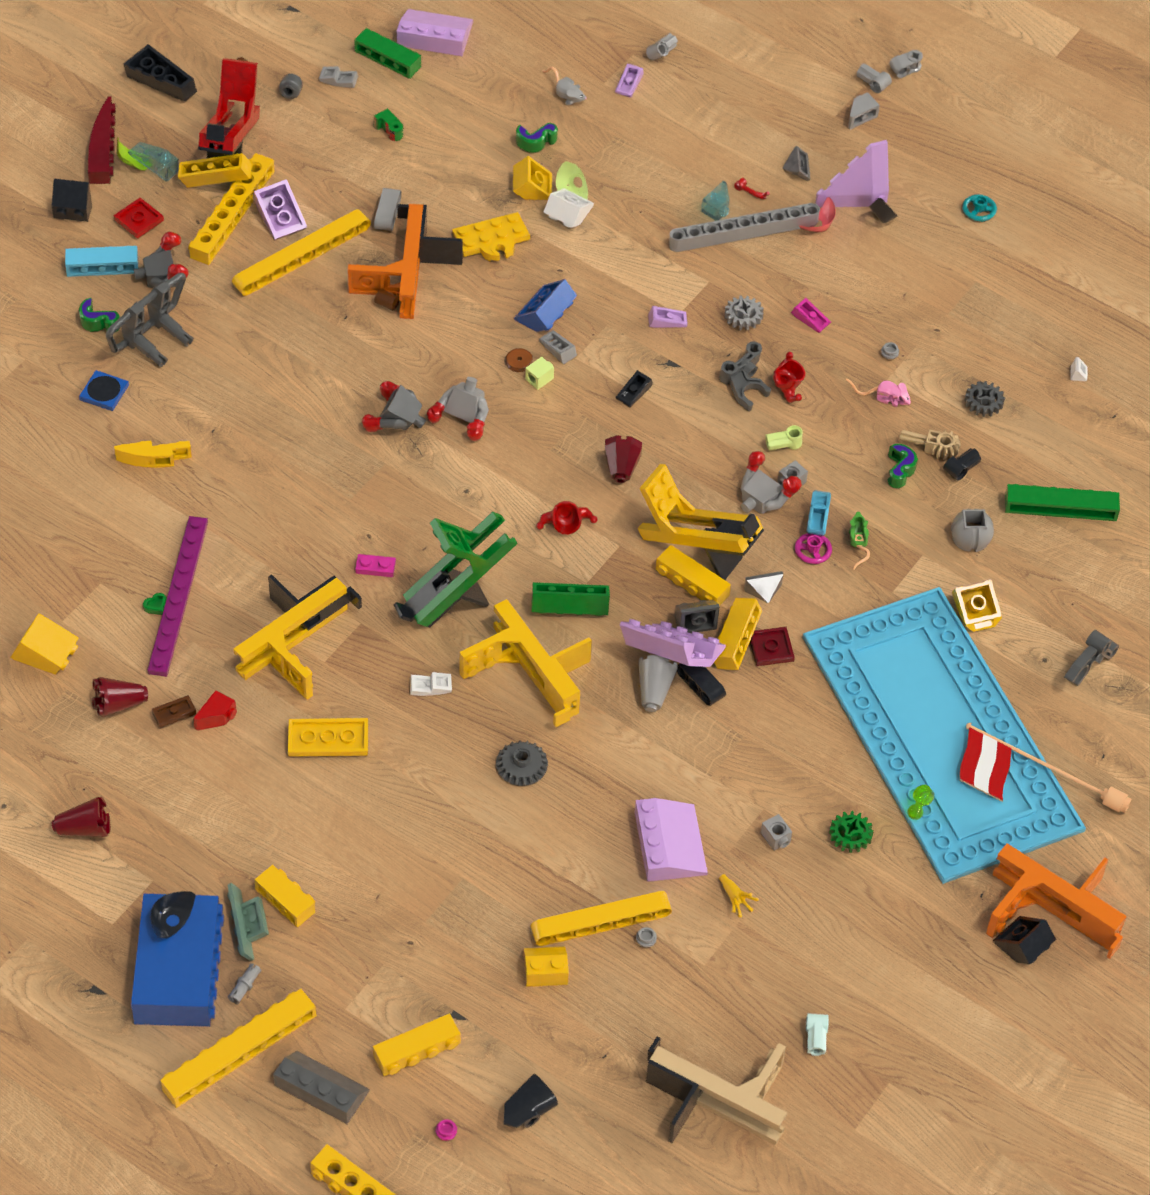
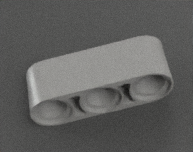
(387, 209)

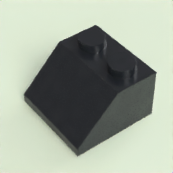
(71, 200)
(1025, 939)

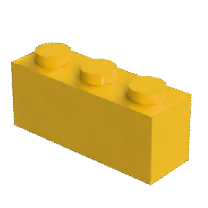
(285, 895)

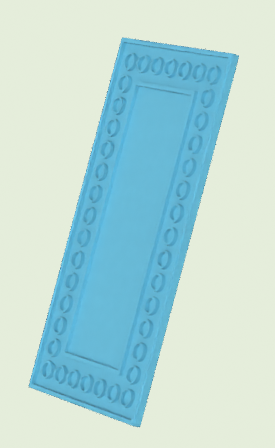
(909, 691)

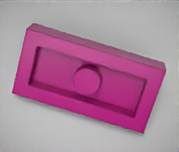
(375, 565)

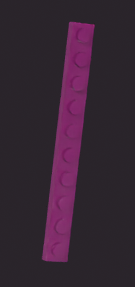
(178, 596)

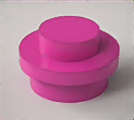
(446, 1130)

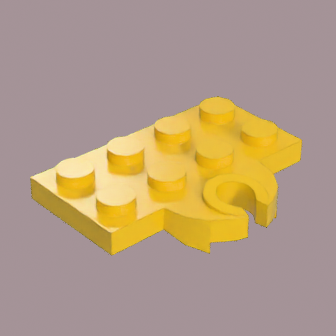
(493, 235)

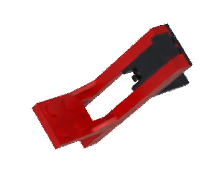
(236, 84)

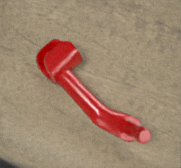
(741, 185)

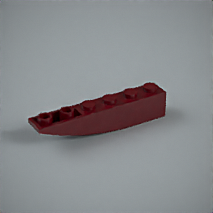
(101, 145)

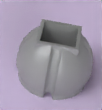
(972, 536)

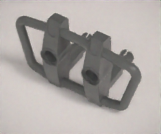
(158, 306)

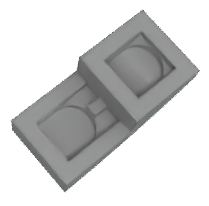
(335, 77)

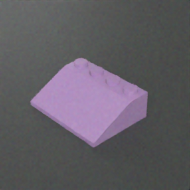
(434, 32)
(669, 839)

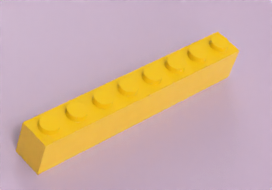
(238, 1047)

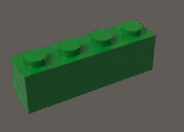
(387, 53)
(570, 598)

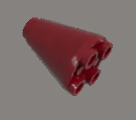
(116, 695)

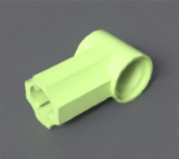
(790, 438)

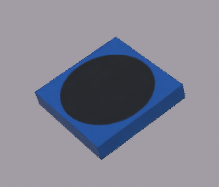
(104, 390)

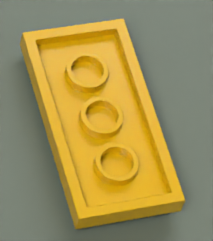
(328, 737)

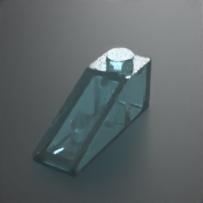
(156, 159)

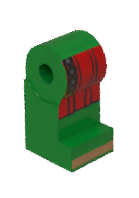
(390, 124)

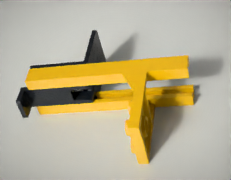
(723, 545)
(297, 623)

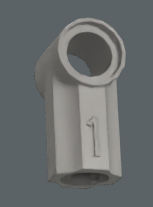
(662, 47)
(877, 80)

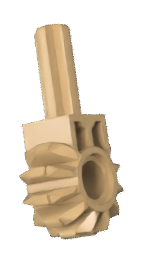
(936, 443)

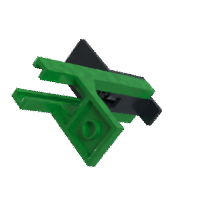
(442, 584)

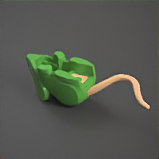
(859, 535)

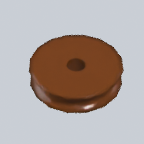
(514, 356)

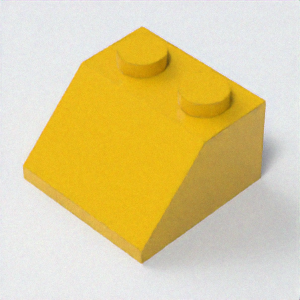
(531, 180)
(546, 966)

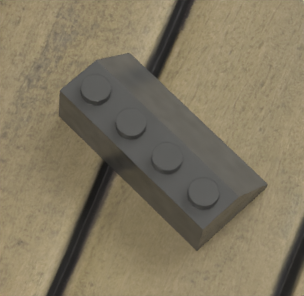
(320, 1086)

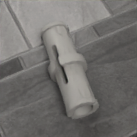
(244, 983)

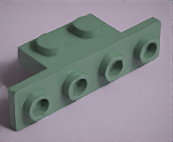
(248, 919)

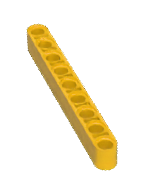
(301, 252)

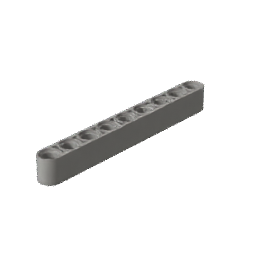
(743, 227)

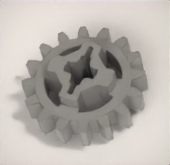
(744, 312)

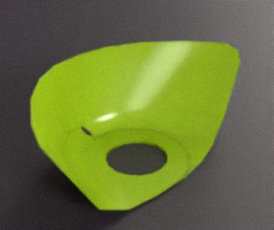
(122, 153)

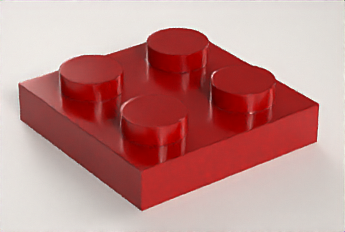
(138, 217)

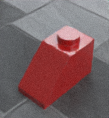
(215, 712)

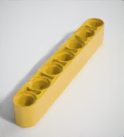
(601, 918)

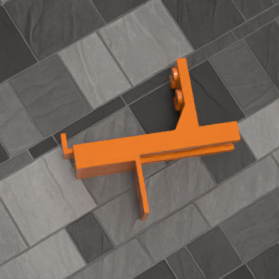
(1037, 885)

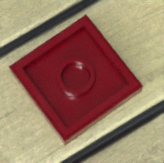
(772, 646)

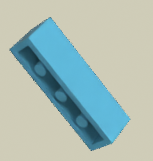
(101, 261)

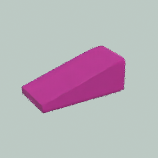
(810, 315)

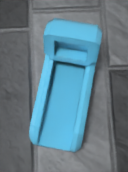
(818, 512)

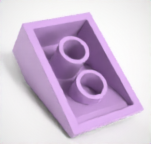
(279, 209)

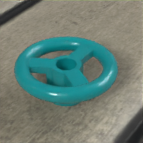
(980, 203)

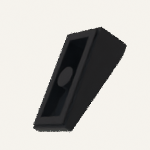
(635, 388)

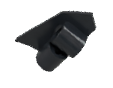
(528, 1103)

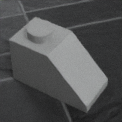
(863, 110)

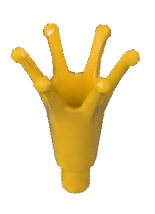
(736, 894)

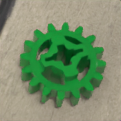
(843, 832)

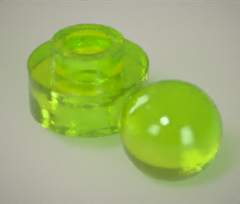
(916, 811)

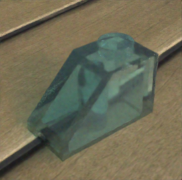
(717, 202)

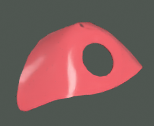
(826, 216)

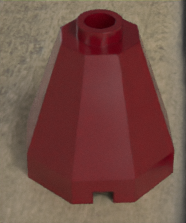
(622, 457)

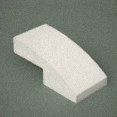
(430, 685)

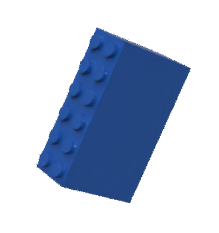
(180, 973)

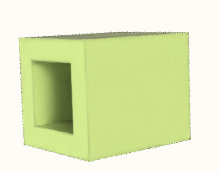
(539, 373)

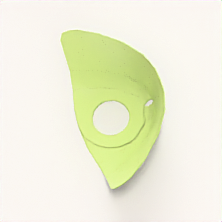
(566, 176)

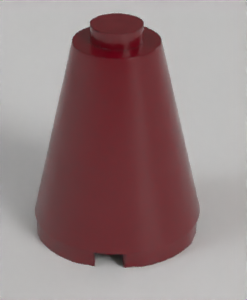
(84, 820)

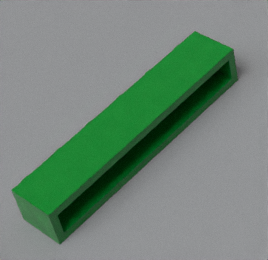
(1062, 502)

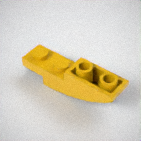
(158, 456)

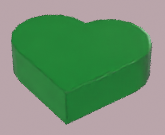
(155, 604)

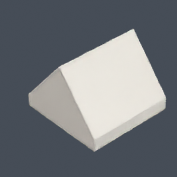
(1078, 370)

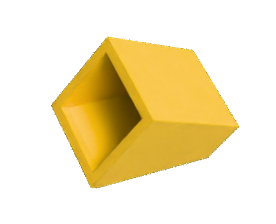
(45, 646)

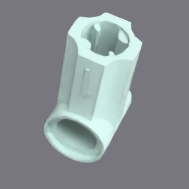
(817, 1029)

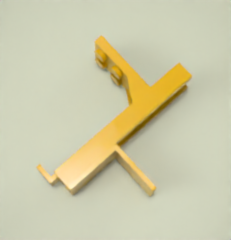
(546, 671)

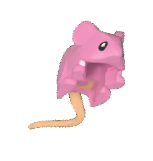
(888, 392)

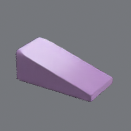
(629, 80)
(666, 318)

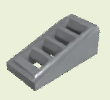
(560, 347)

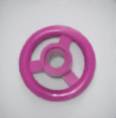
(813, 545)

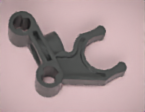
(740, 375)
(1098, 648)

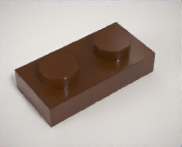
(174, 711)

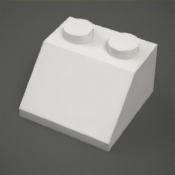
(567, 207)

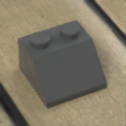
(697, 616)

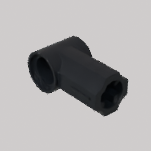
(959, 466)

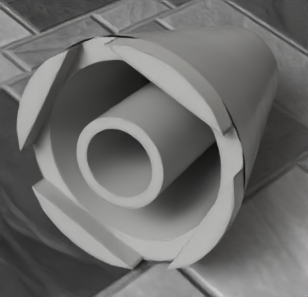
(655, 680)

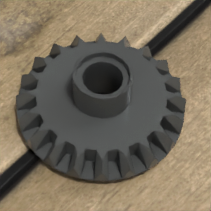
(521, 772)

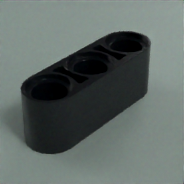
(702, 683)

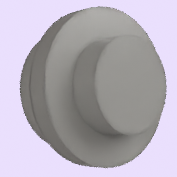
(890, 350)
(646, 937)

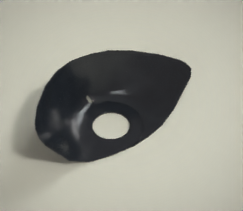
(882, 210)
(171, 904)

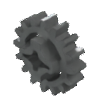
(984, 398)

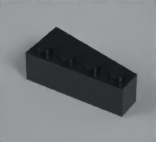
(160, 73)

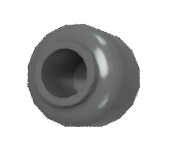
(290, 86)

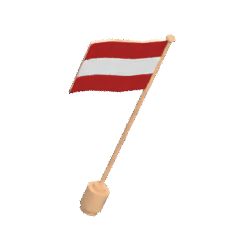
(988, 763)

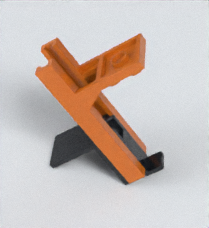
(417, 250)

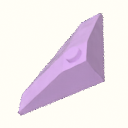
(862, 182)

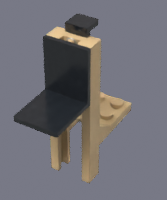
(736, 1104)

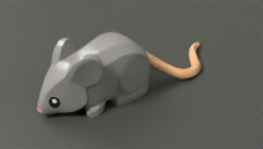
(566, 89)

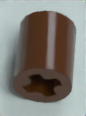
(386, 299)

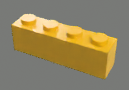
(214, 170)
(692, 576)
(738, 632)
(417, 1045)

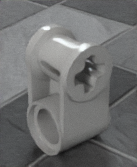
(906, 63)

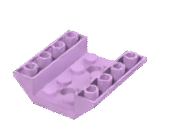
(672, 642)

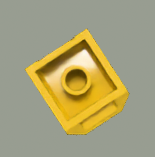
(977, 606)

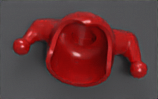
(788, 377)
(566, 517)

